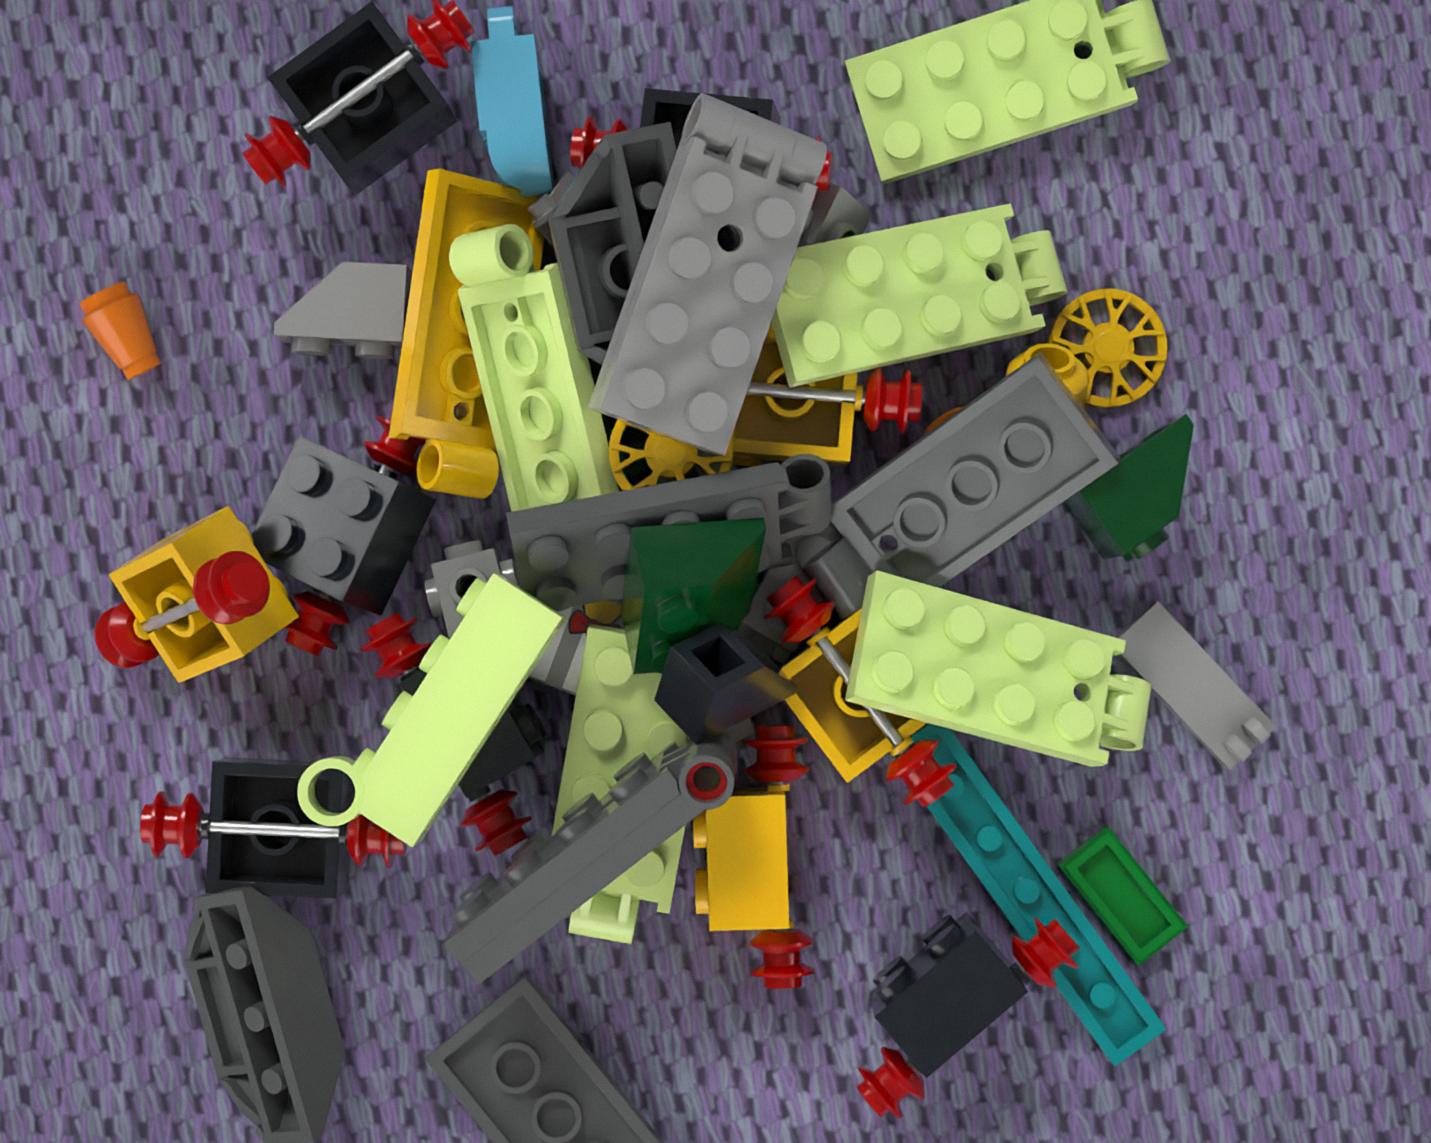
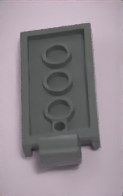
(964, 487)
(580, 547)
(533, 1077)

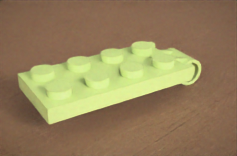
(1000, 80)
(912, 294)
(530, 371)
(994, 672)
(610, 727)

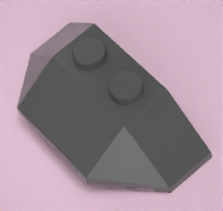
(604, 226)
(265, 1012)

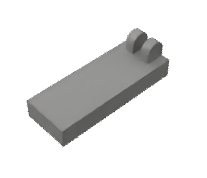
(1194, 686)

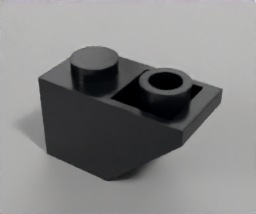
(718, 682)

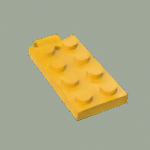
(436, 351)

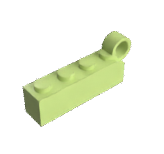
(448, 717)

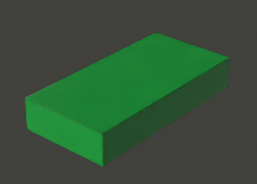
(1122, 895)

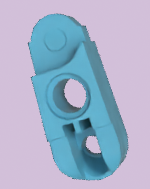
(512, 105)

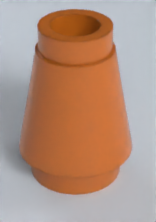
(121, 329)

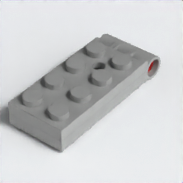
(704, 311)

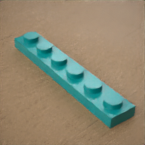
(1028, 889)

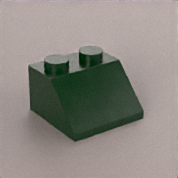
(1139, 496)
(686, 582)

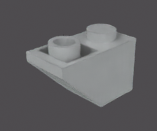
(351, 307)

